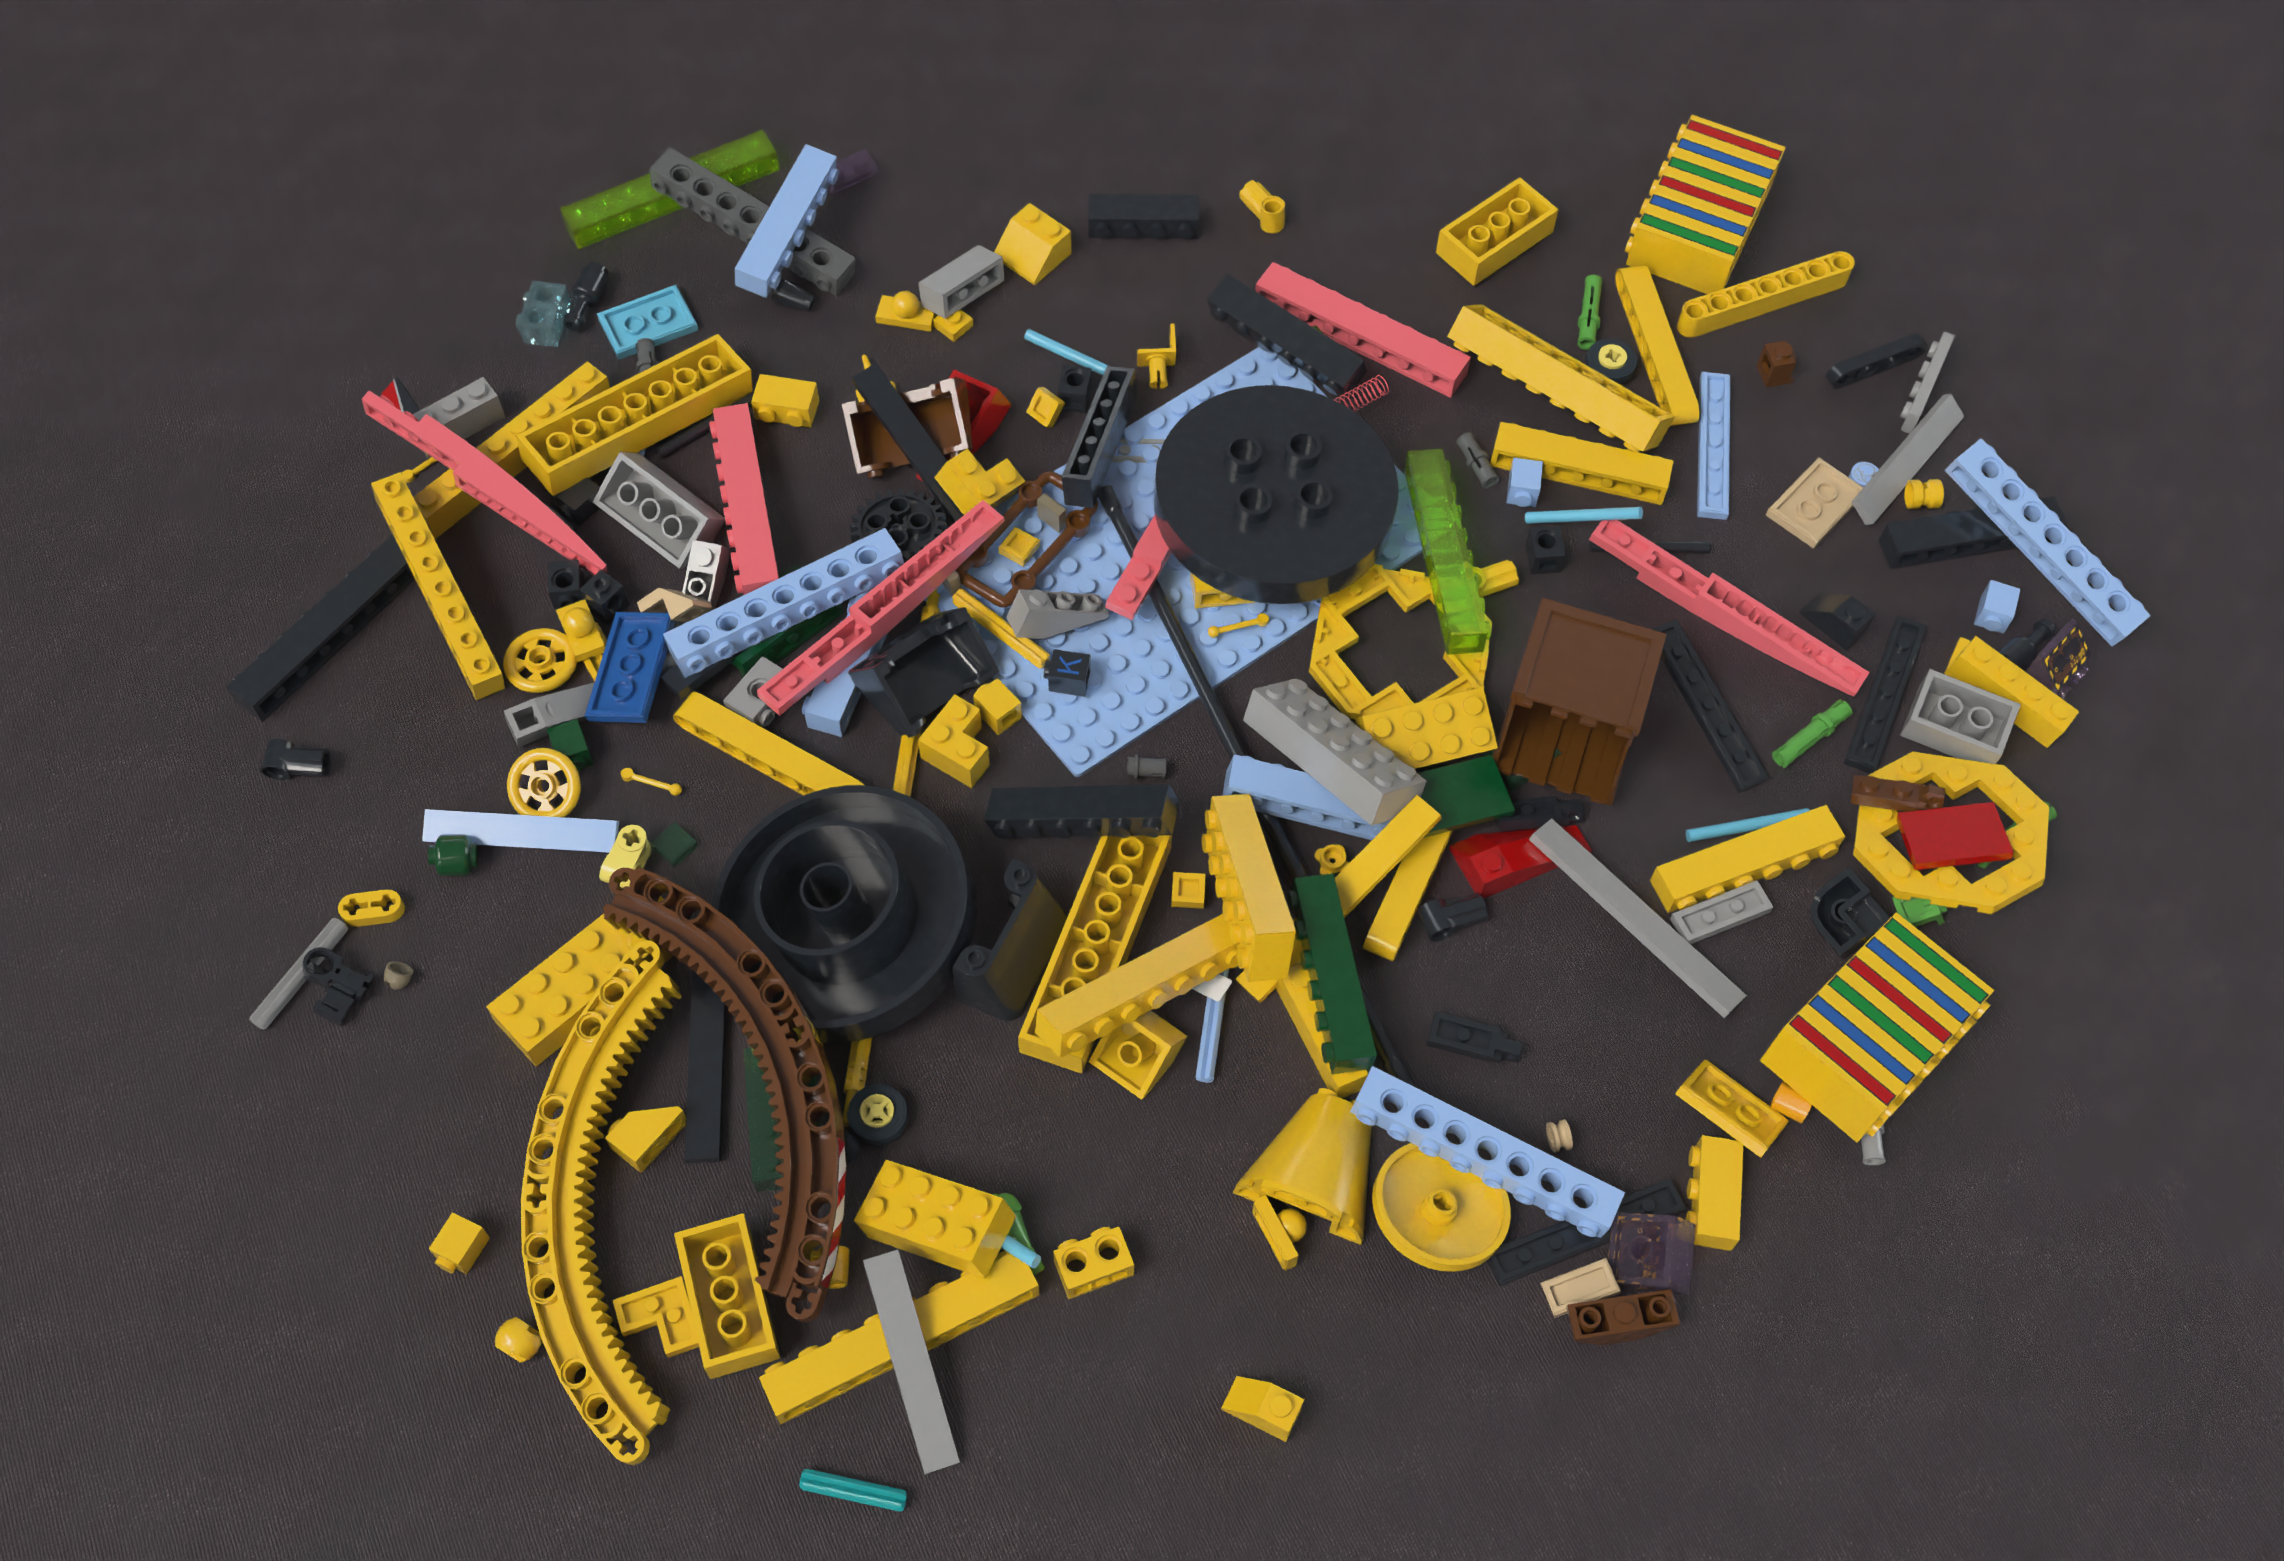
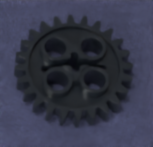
(906, 517)

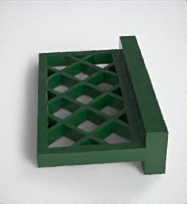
(785, 642)

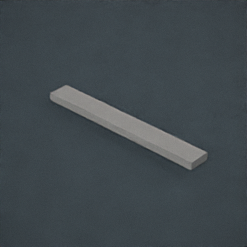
(1638, 918)

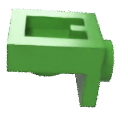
(1919, 911)

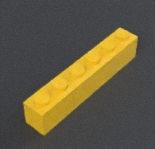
(1585, 463)
(1747, 859)

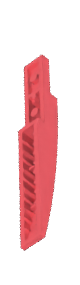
(484, 480)
(1140, 574)
(1728, 608)
(881, 609)

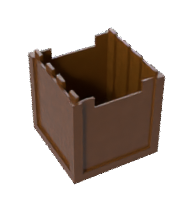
(1580, 692)

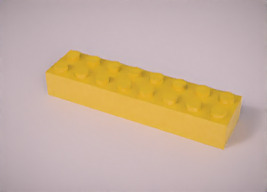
(1560, 377)
(634, 414)
(1098, 930)

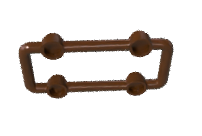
(1076, 526)

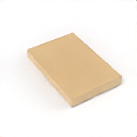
(1815, 503)

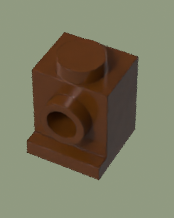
(1780, 360)

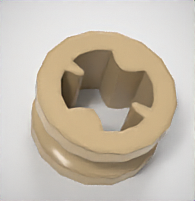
(1559, 1135)

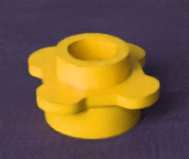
(1329, 852)

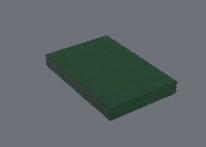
(1466, 794)

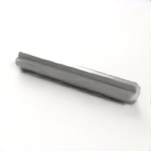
(294, 978)

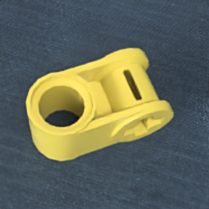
(625, 856)

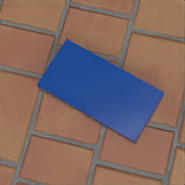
(630, 668)

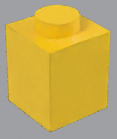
(997, 706)
(458, 1244)

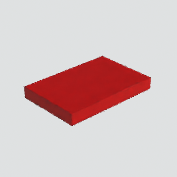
(1954, 836)

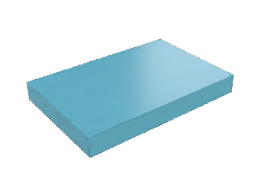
(654, 316)

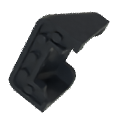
(925, 669)
(1007, 976)

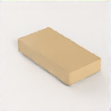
(1580, 1285)

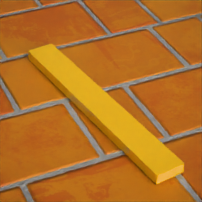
(1366, 872)

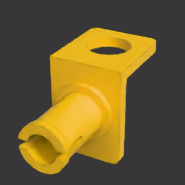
(1158, 359)

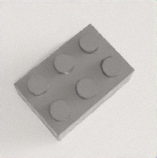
(1960, 719)

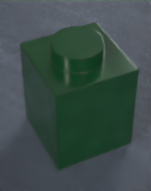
(571, 742)

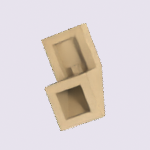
(678, 604)

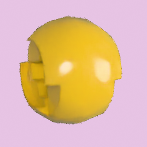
(518, 1339)

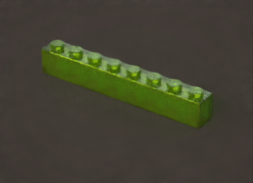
(639, 202)
(1446, 552)

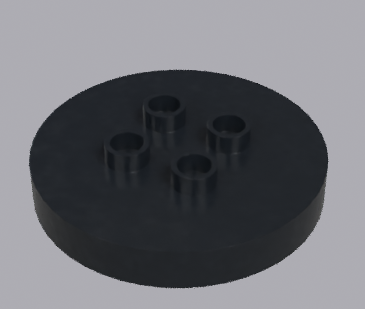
(1275, 494)
(853, 906)

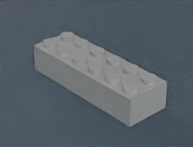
(1333, 750)

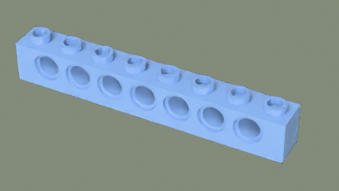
(2047, 557)
(783, 603)
(1600, 1198)

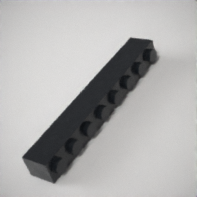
(322, 631)

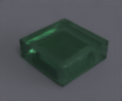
(674, 844)

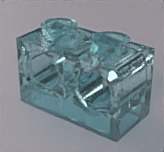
(543, 313)

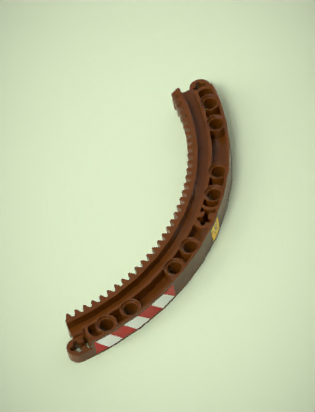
(810, 1155)

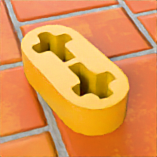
(371, 908)

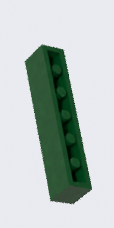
(1332, 974)

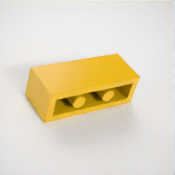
(1716, 1191)

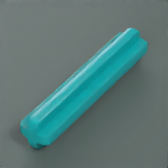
(853, 1490)

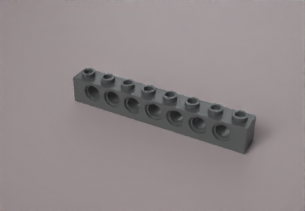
(741, 215)

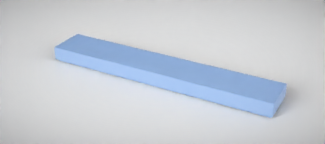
(1713, 446)
(523, 830)

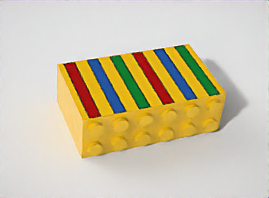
(1703, 205)
(1878, 1028)

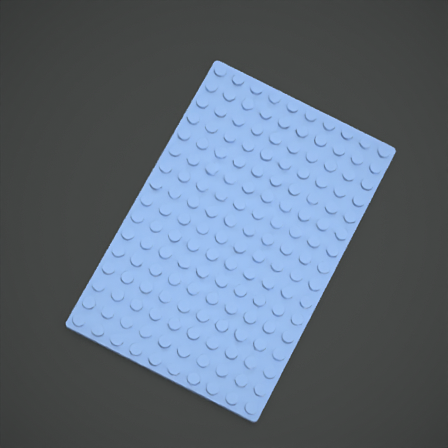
(1134, 665)

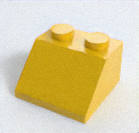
(1034, 244)
(1138, 1052)

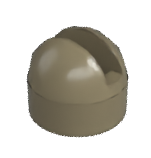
(397, 975)

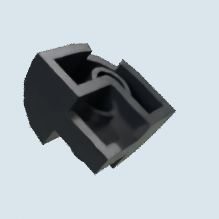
(1846, 913)

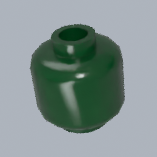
(453, 855)

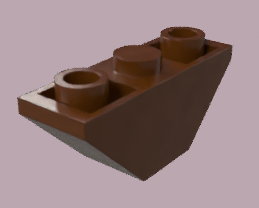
(1623, 1318)

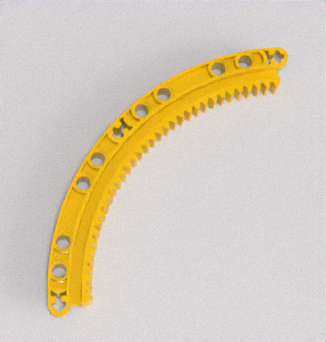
(574, 1316)

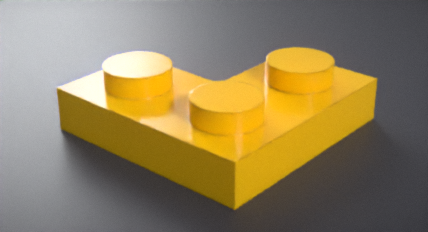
(663, 1306)

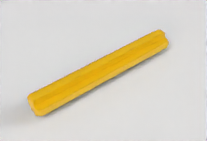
(1000, 628)

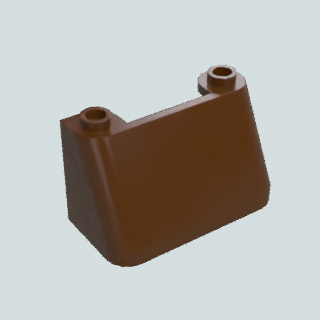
(938, 408)

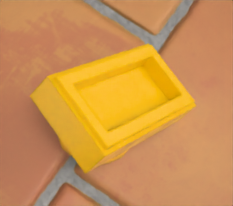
(904, 311)
(581, 630)
(1280, 1230)

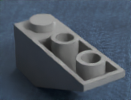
(706, 572)
(1049, 613)
(533, 718)

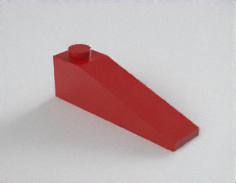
(986, 410)
(1504, 859)

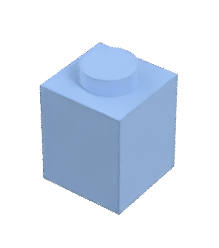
(1524, 482)
(1997, 606)

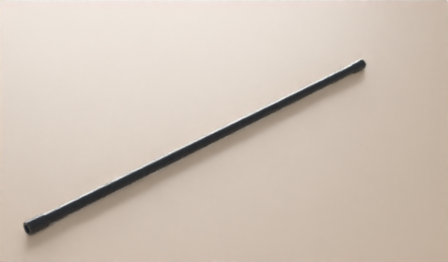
(1391, 1061)

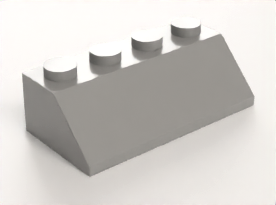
(656, 508)

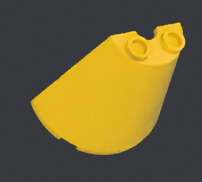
(1318, 1165)

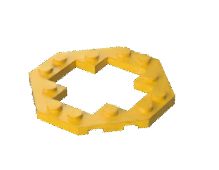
(1335, 635)
(1946, 885)

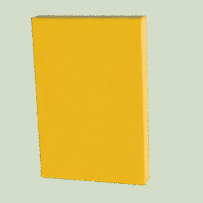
(1732, 1107)

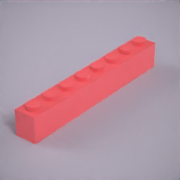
(1366, 330)
(745, 498)

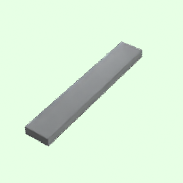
(1907, 459)
(911, 1361)

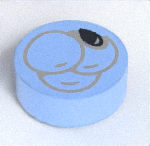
(1863, 472)

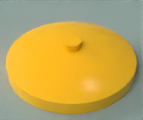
(1438, 1212)

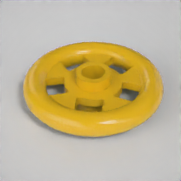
(535, 653)
(556, 762)

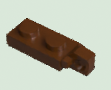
(1895, 794)

